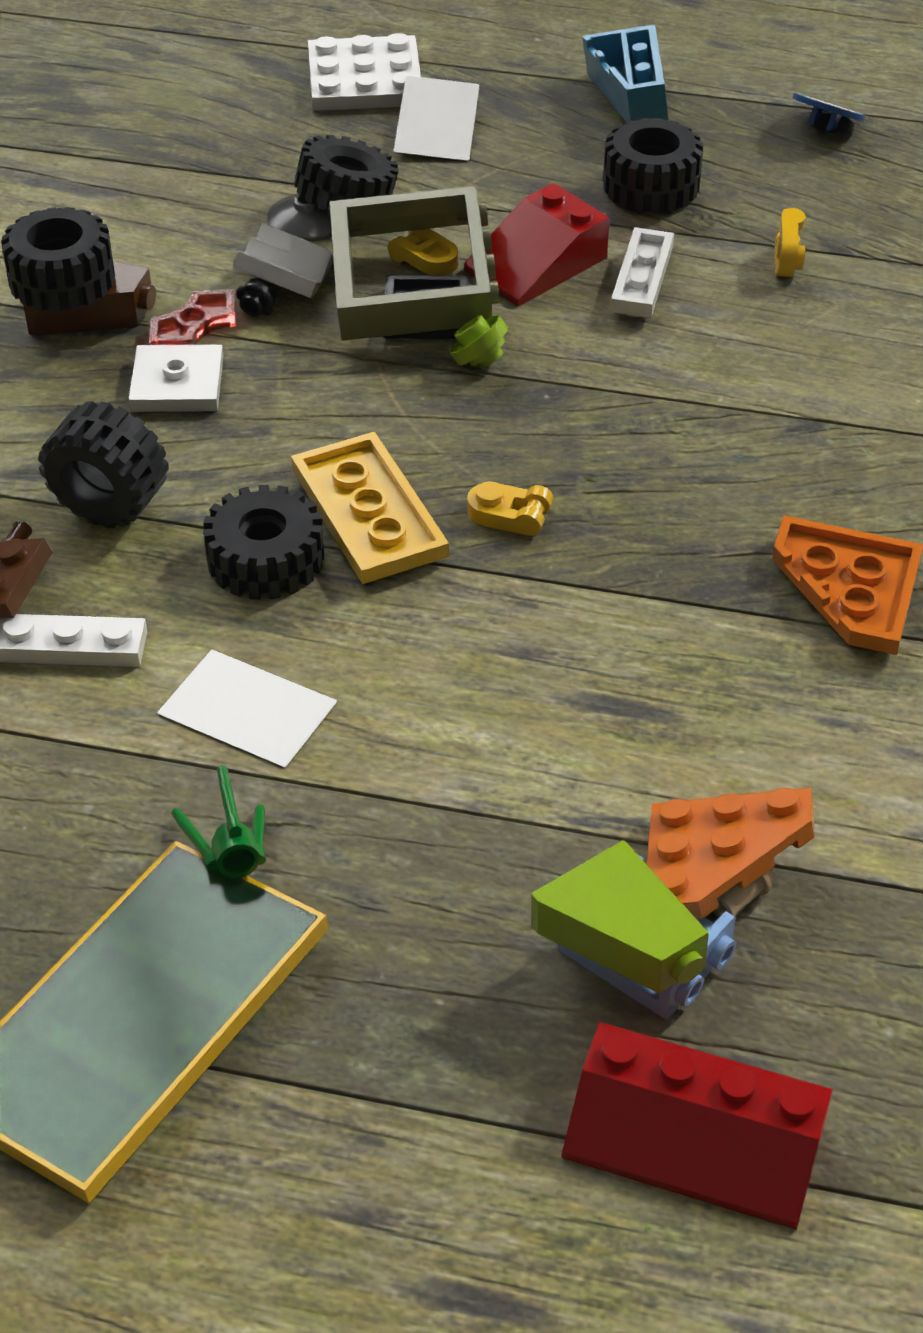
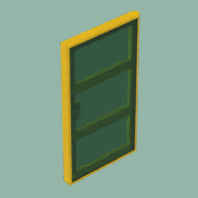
(140, 1014)

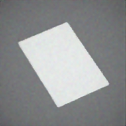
(436, 118)
(247, 708)

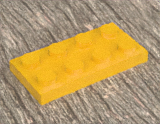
(369, 507)

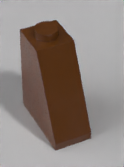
(120, 307)

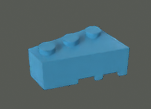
(628, 71)

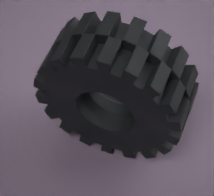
(343, 170)
(270, 563)

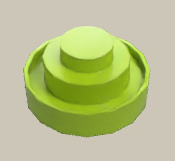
(479, 341)

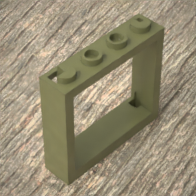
(420, 309)

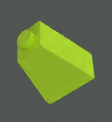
(622, 919)

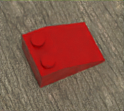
(545, 243)

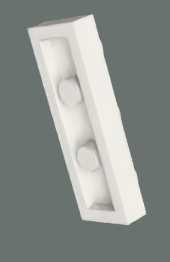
(642, 273)
(72, 640)

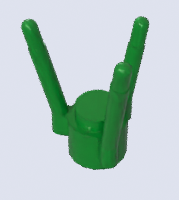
(235, 847)

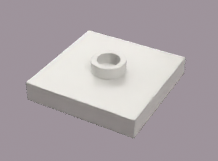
(176, 378)

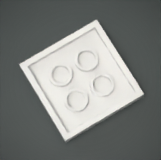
(361, 71)

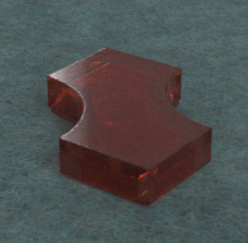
(201, 315)

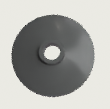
(300, 218)

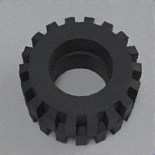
(652, 165)
(58, 259)
(103, 464)

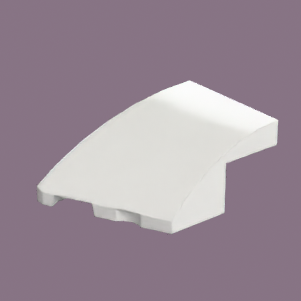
(285, 260)

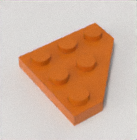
(851, 578)
(724, 841)

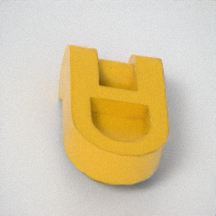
(426, 252)
(788, 252)
(509, 507)

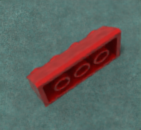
(697, 1124)

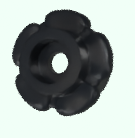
(256, 297)

